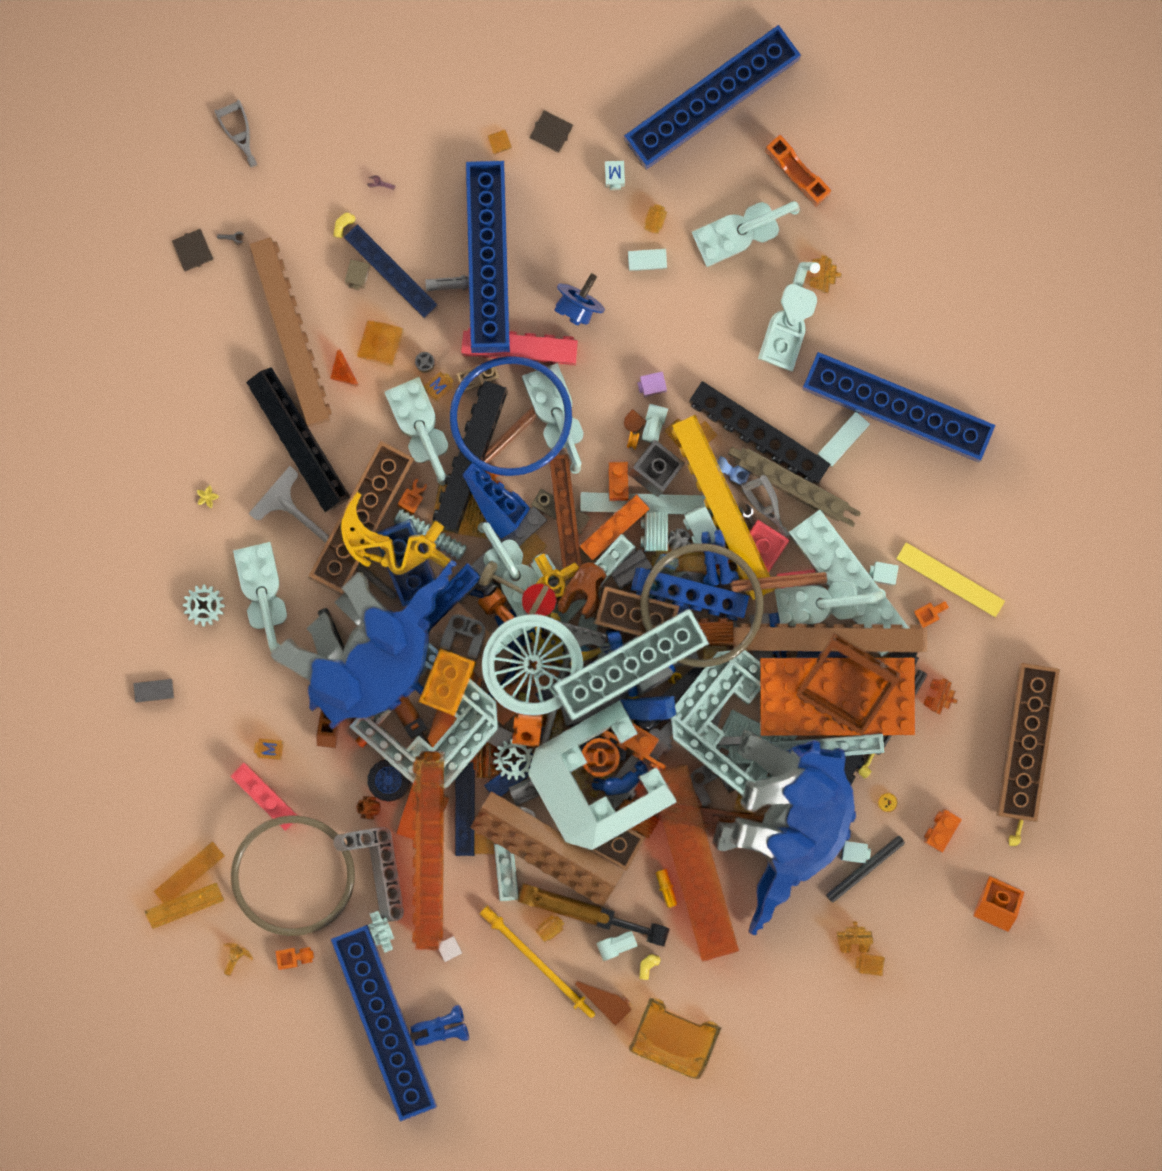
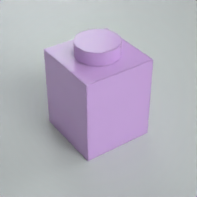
(652, 384)

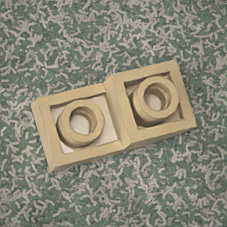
(488, 375)

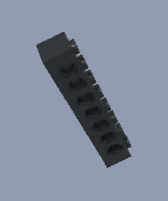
(705, 392)

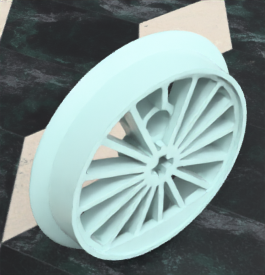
(507, 633)

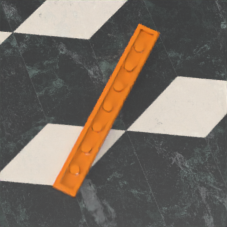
(440, 725)

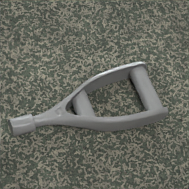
(241, 136)
(766, 511)

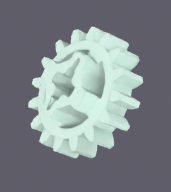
(197, 611)
(515, 768)
(381, 931)

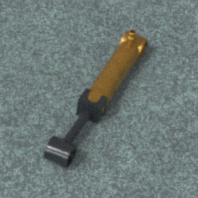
(587, 912)

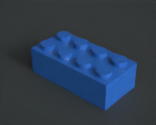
(418, 577)

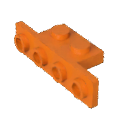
(641, 744)

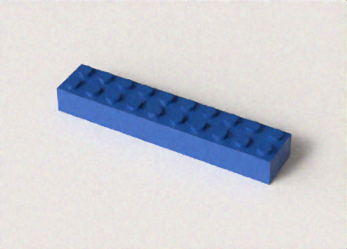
(712, 97)
(487, 257)
(898, 407)
(384, 1023)

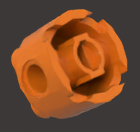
(527, 729)
(601, 757)

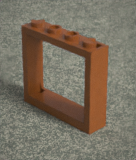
(863, 659)

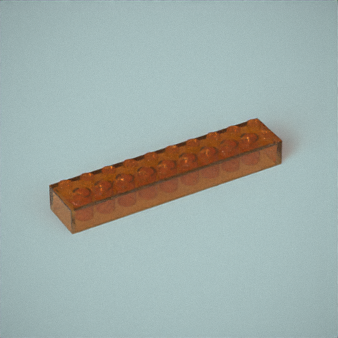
(429, 850)
(696, 868)

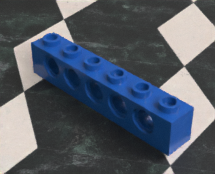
(737, 601)

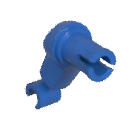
(621, 785)

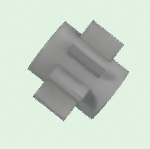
(678, 538)

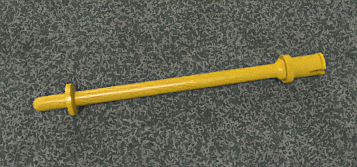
(498, 924)

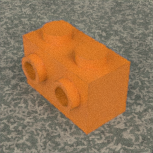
(942, 831)

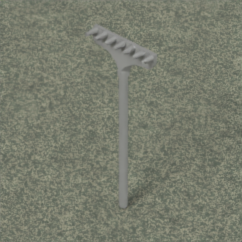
(279, 498)
(583, 637)

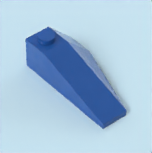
(499, 506)

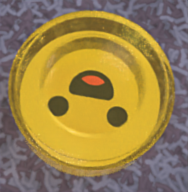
(887, 802)

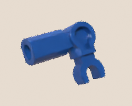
(614, 639)

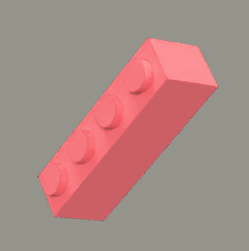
(262, 793)

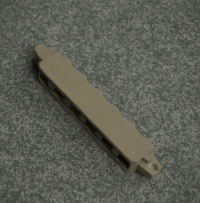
(794, 485)

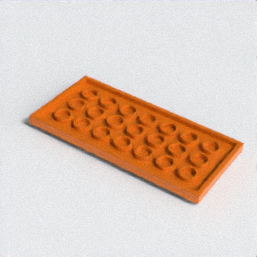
(843, 685)

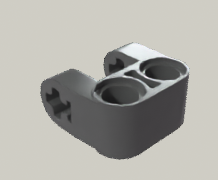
(465, 630)
(699, 788)

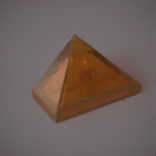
(342, 372)

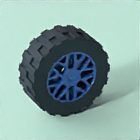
(387, 782)

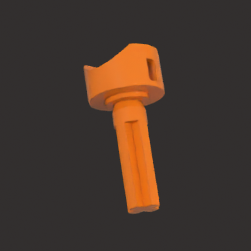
(495, 603)

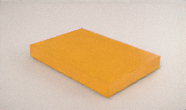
(447, 682)

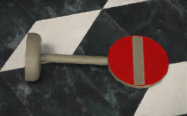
(536, 600)

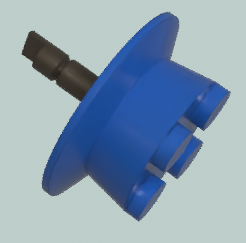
(577, 302)

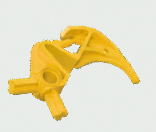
(412, 556)
(562, 576)

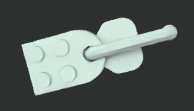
(721, 238)
(787, 326)
(547, 399)
(411, 410)
(509, 560)
(259, 571)
(804, 604)

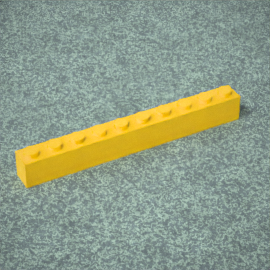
(719, 497)

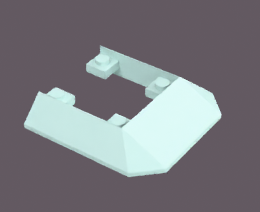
(702, 702)
(461, 742)
(575, 819)

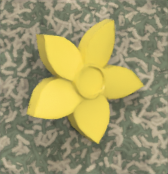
(207, 496)

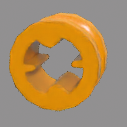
(633, 440)

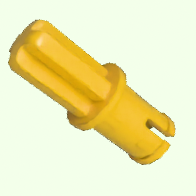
(666, 888)

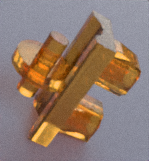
(937, 704)
(482, 761)

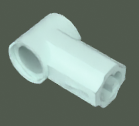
(655, 419)
(612, 946)

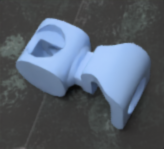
(736, 474)

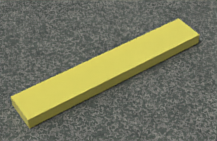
(950, 580)

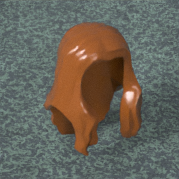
(583, 586)

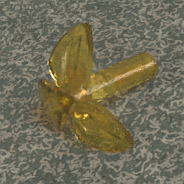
(235, 954)

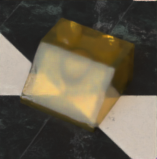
(380, 343)

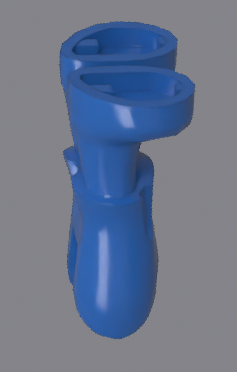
(711, 558)
(436, 1028)

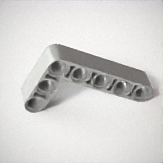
(379, 866)

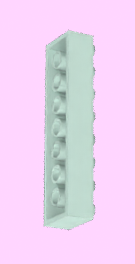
(831, 555)
(630, 664)

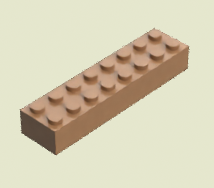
(378, 488)
(1028, 742)
(546, 849)

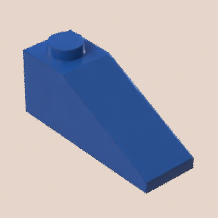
(650, 708)

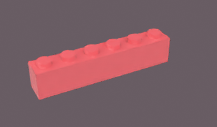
(540, 349)

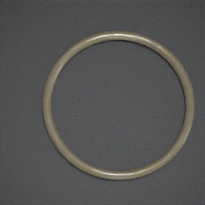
(740, 562)
(290, 931)

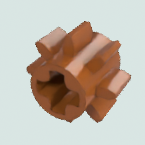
(368, 807)

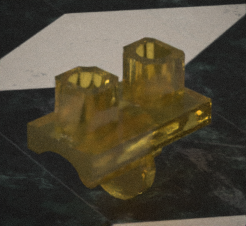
(826, 276)
(855, 935)

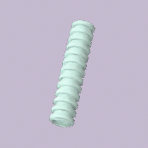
(444, 542)

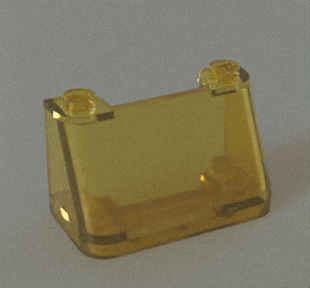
(674, 1040)

